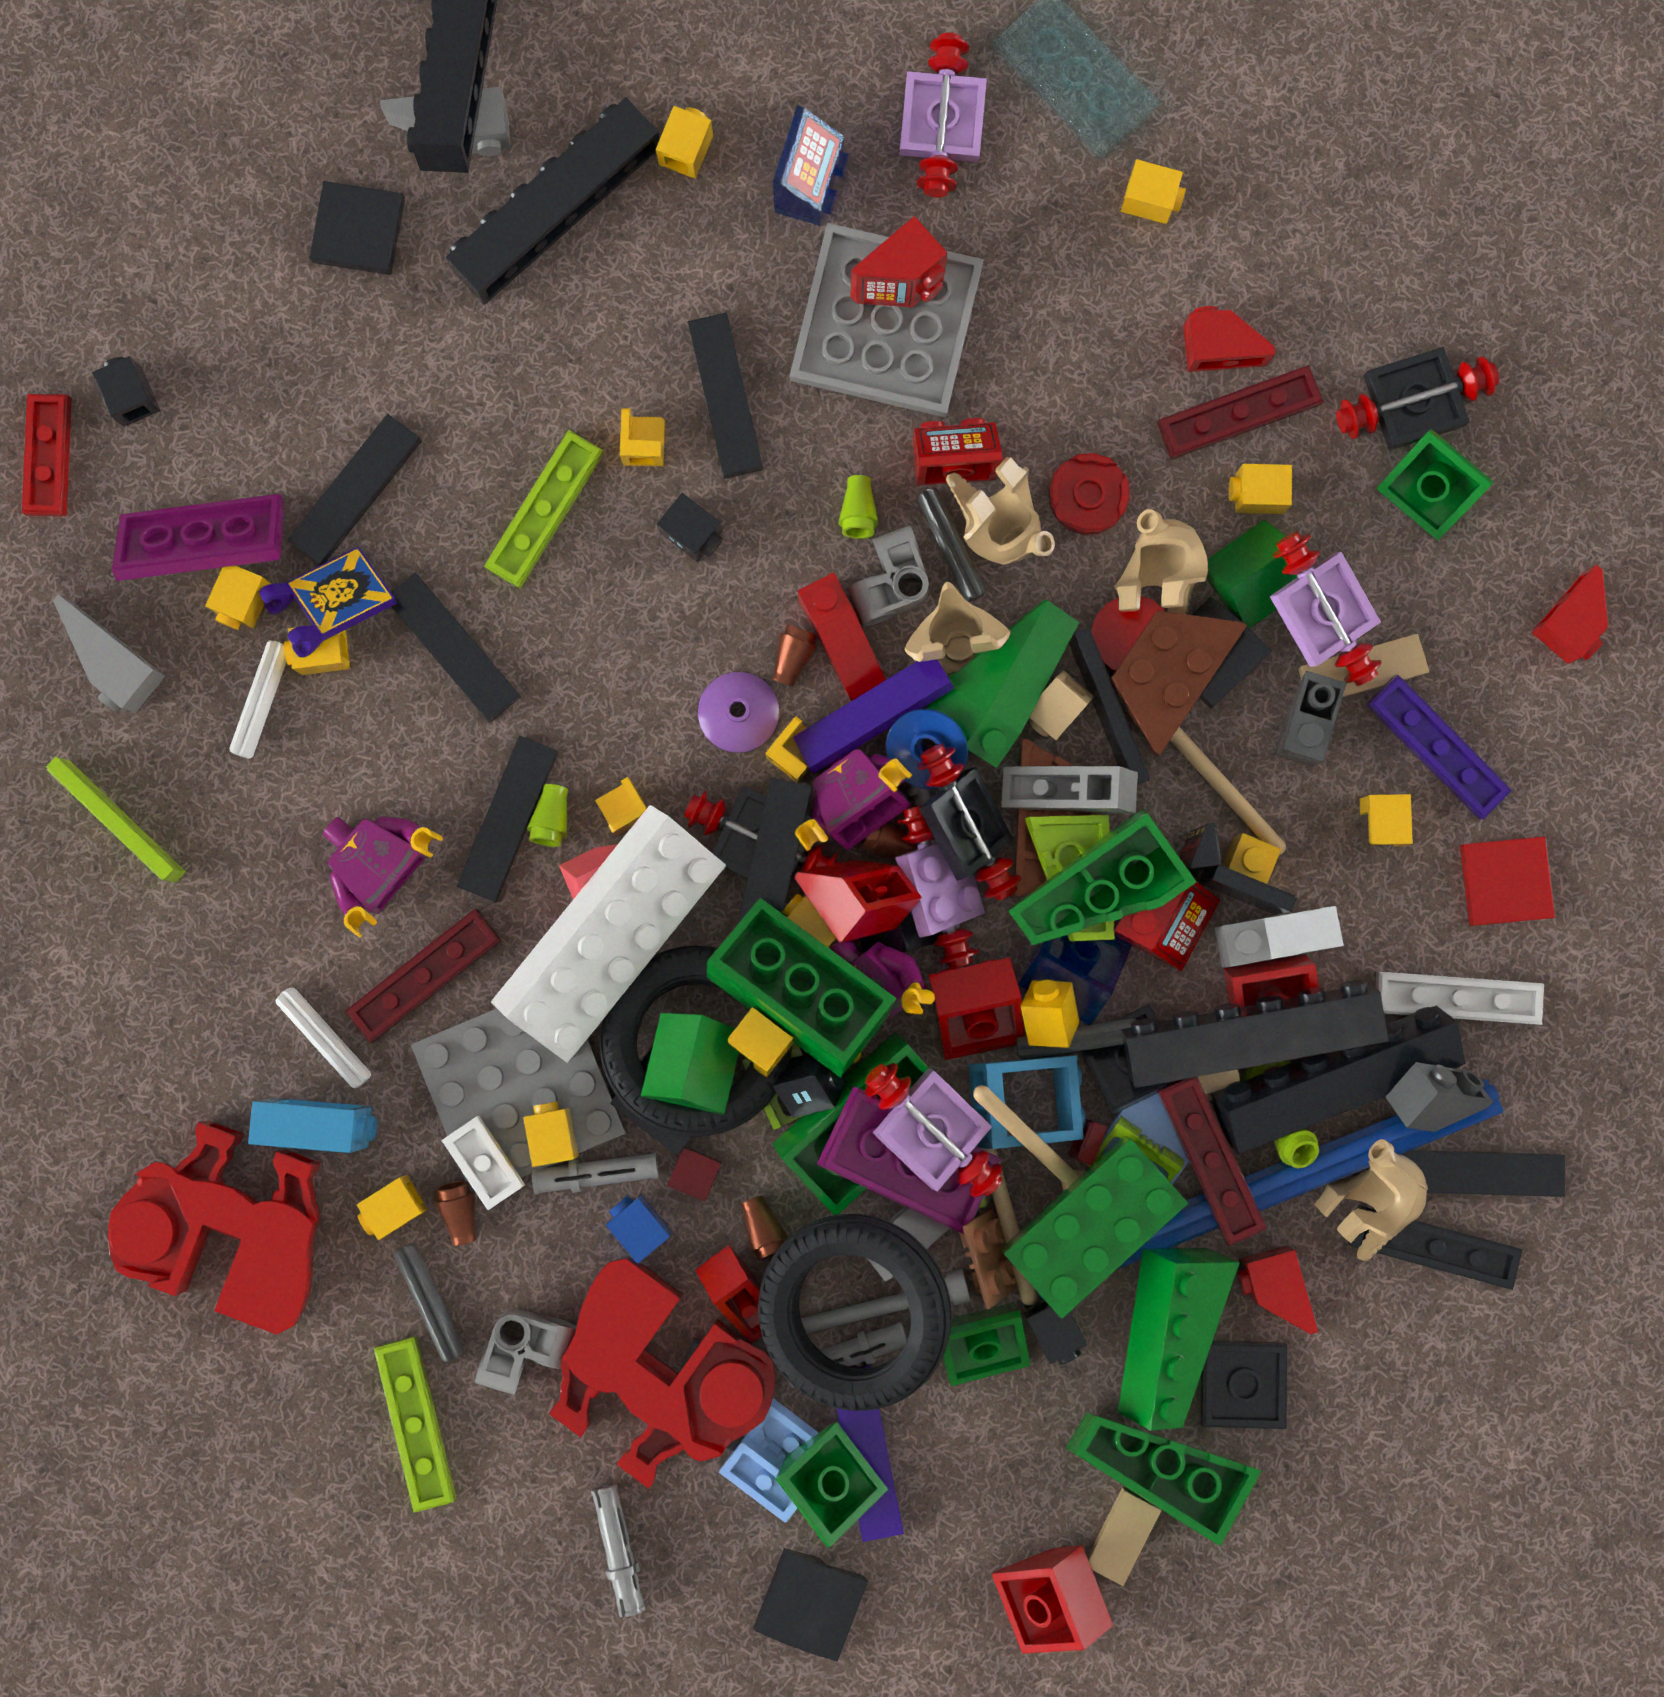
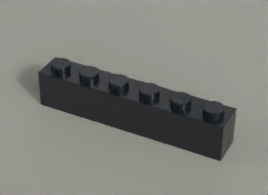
(451, 84)
(553, 200)
(1254, 1033)
(1333, 1082)

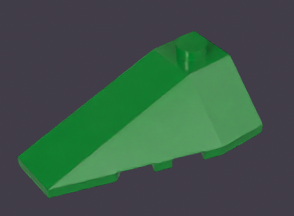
(1003, 685)

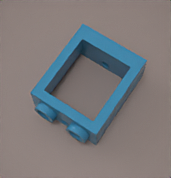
(1066, 1081)
(312, 1125)

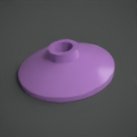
(743, 732)

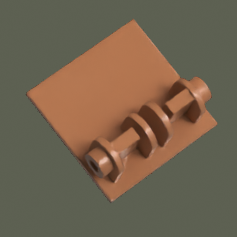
(993, 1270)

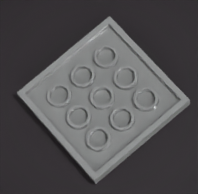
(881, 350)
(501, 1073)

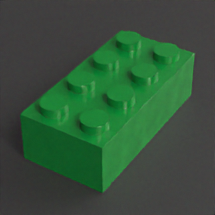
(800, 986)
(806, 1138)
(1094, 1226)

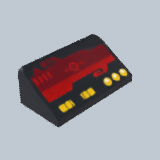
(1201, 849)

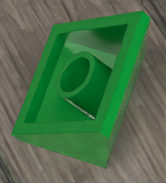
(1434, 484)
(1248, 574)
(691, 1062)
(986, 1344)
(830, 1483)

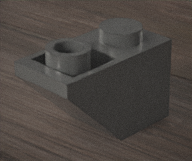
(1310, 719)
(1437, 1096)

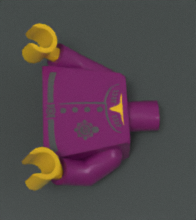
(854, 799)
(373, 863)
(892, 971)

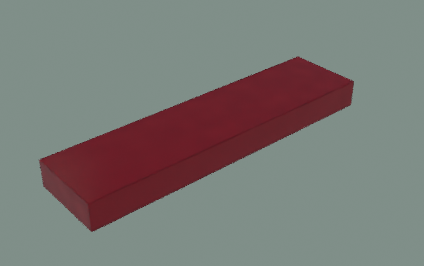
(1240, 412)
(423, 976)
(1211, 1160)

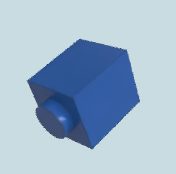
(637, 1227)

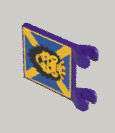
(331, 598)

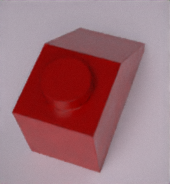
(1223, 341)
(1577, 618)
(1277, 1284)
(733, 1291)

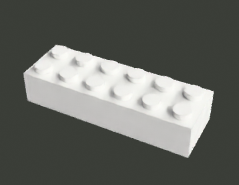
(608, 933)

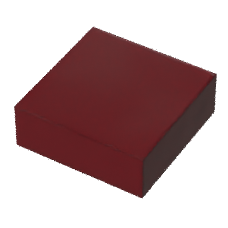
(1087, 1148)
(694, 1173)

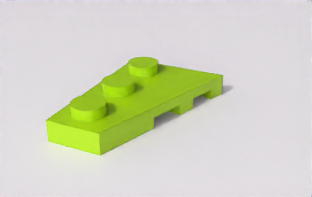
(1059, 842)

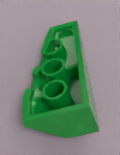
(1113, 878)

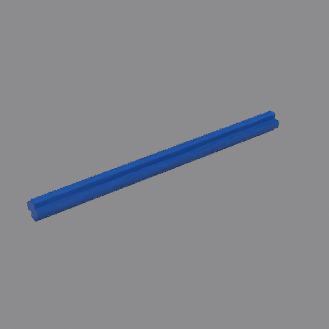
(1333, 1163)

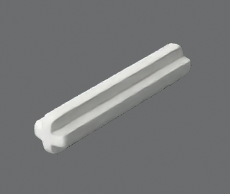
(259, 700)
(323, 1037)

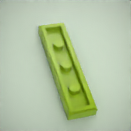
(544, 509)
(115, 820)
(415, 1424)

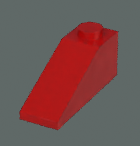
(841, 635)

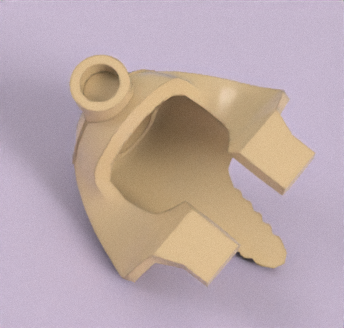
(1004, 524)
(1166, 557)
(955, 632)
(1390, 1186)

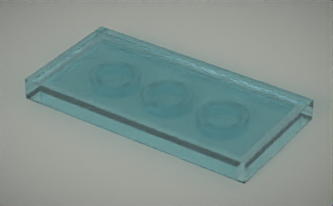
(1076, 74)

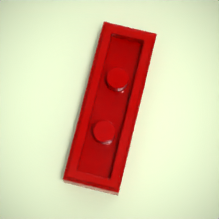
(46, 455)

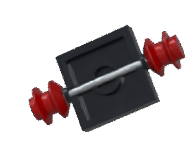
(1417, 397)
(967, 823)
(741, 829)

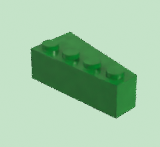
(1172, 1332)
(1177, 1478)

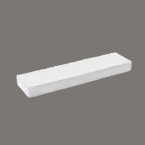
(1462, 997)

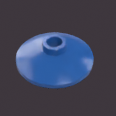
(907, 744)

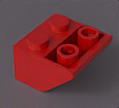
(859, 897)

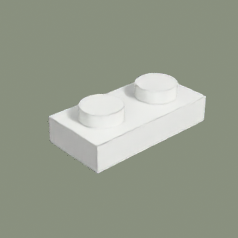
(483, 1162)

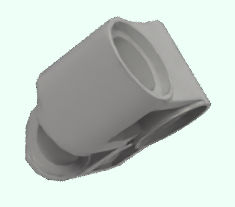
(879, 596)
(543, 1342)

